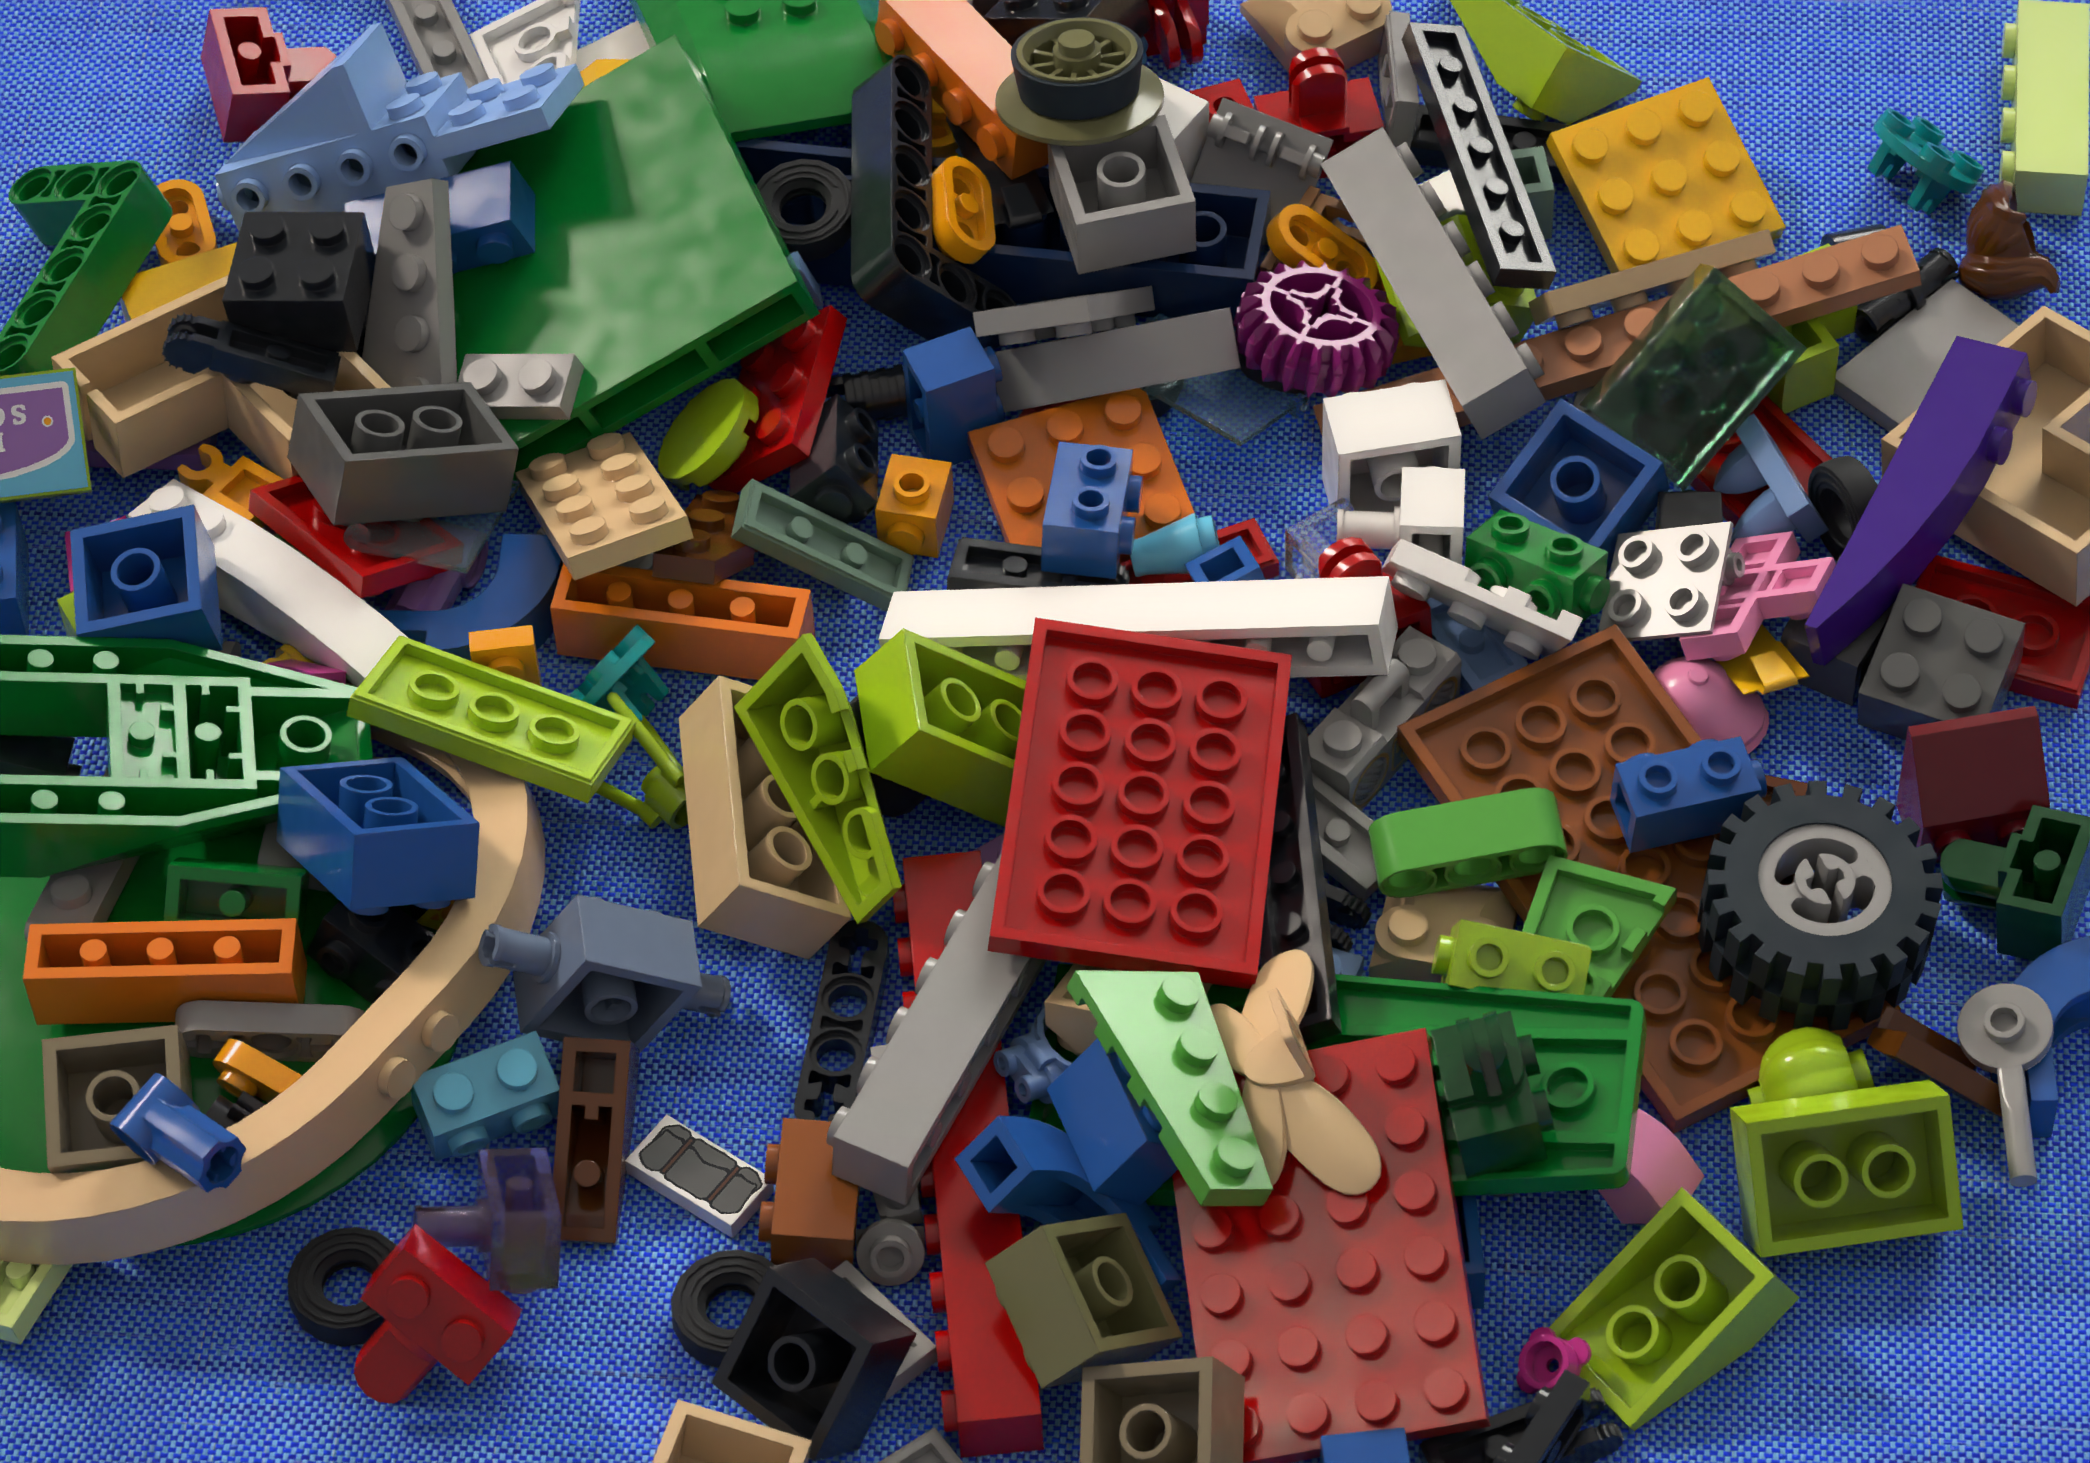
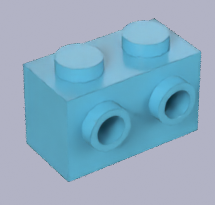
(486, 1097)

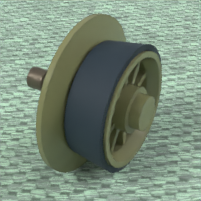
(1078, 84)

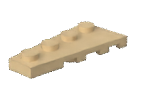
(1632, 286)

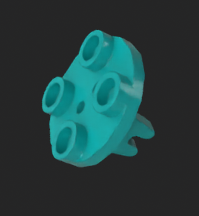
(1921, 147)
(626, 674)

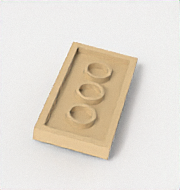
(603, 504)

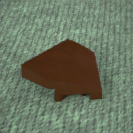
(1934, 1059)

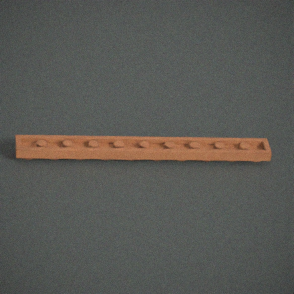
(1785, 290)

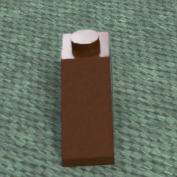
(594, 1135)

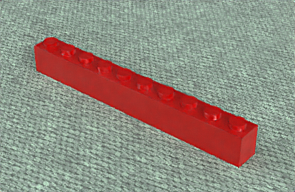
(994, 1389)

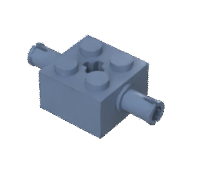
(604, 972)

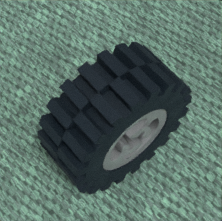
(1779, 934)

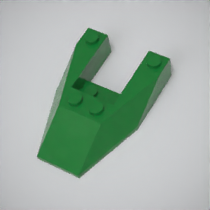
(187, 745)

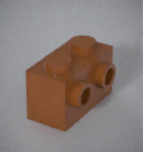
(811, 1208)

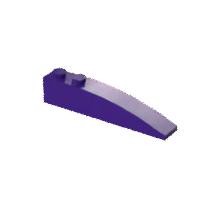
(1926, 489)

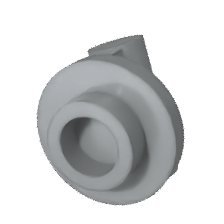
(890, 1251)

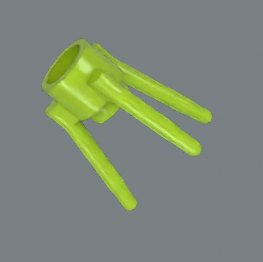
(662, 785)

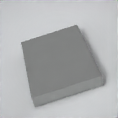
(1900, 365)

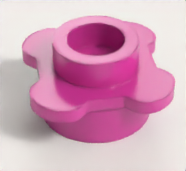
(1541, 1350)

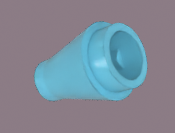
(1174, 545)

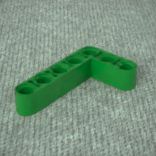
(103, 230)

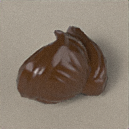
(2002, 249)

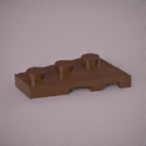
(712, 551)

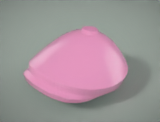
(1713, 701)

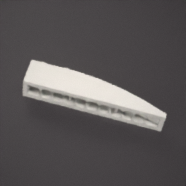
(283, 590)

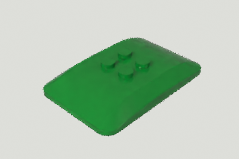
(773, 61)

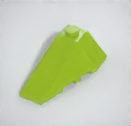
(1541, 63)

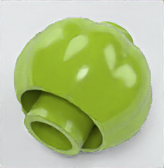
(1809, 1064)

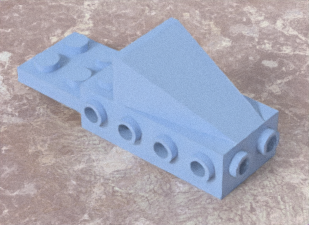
(372, 129)

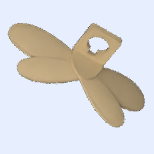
(1280, 1087)

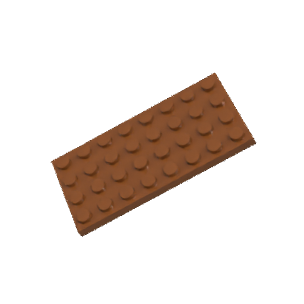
(1564, 731)

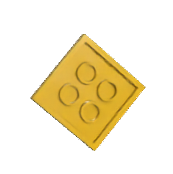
(1663, 177)

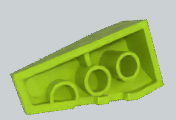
(818, 760)

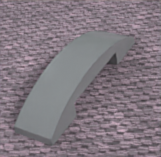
(1117, 360)

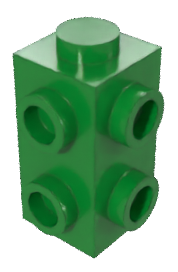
(1544, 563)

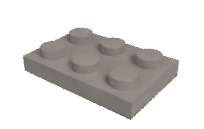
(1064, 316)

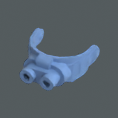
(1031, 1063)

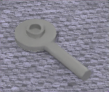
(2005, 1034)

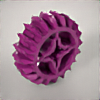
(1316, 329)

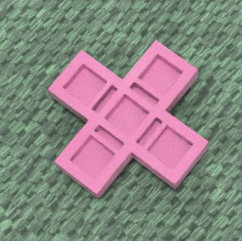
(1769, 589)

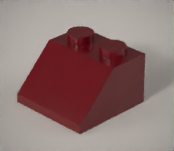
(1973, 777)

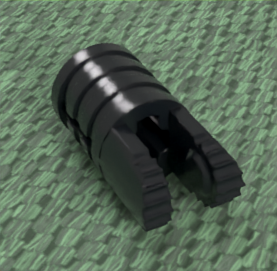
(876, 392)

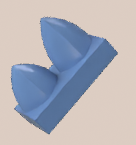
(1781, 506)

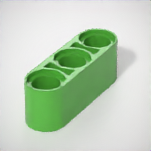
(1466, 842)

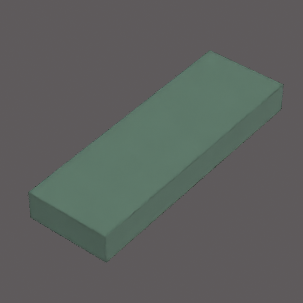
(820, 545)

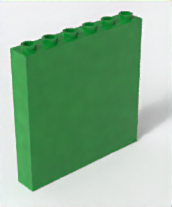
(644, 253)

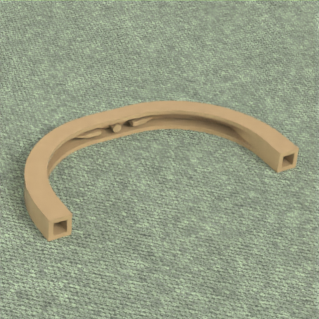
(341, 1096)

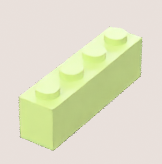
(2047, 106)

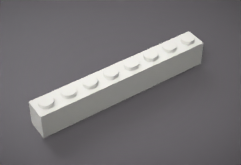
(1322, 622)

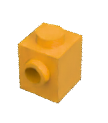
(915, 504)

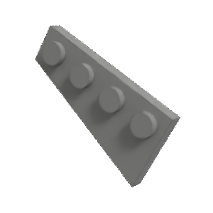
(412, 289)

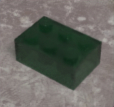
(1694, 374)

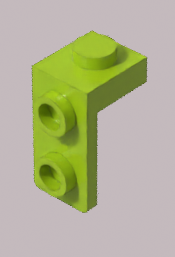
(1510, 960)

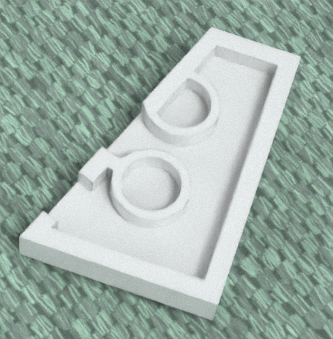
(529, 37)
(1505, 610)

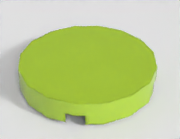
(708, 434)

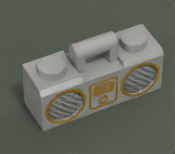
(1357, 743)

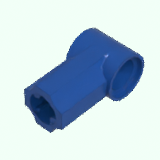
(170, 1128)

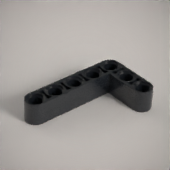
(892, 212)

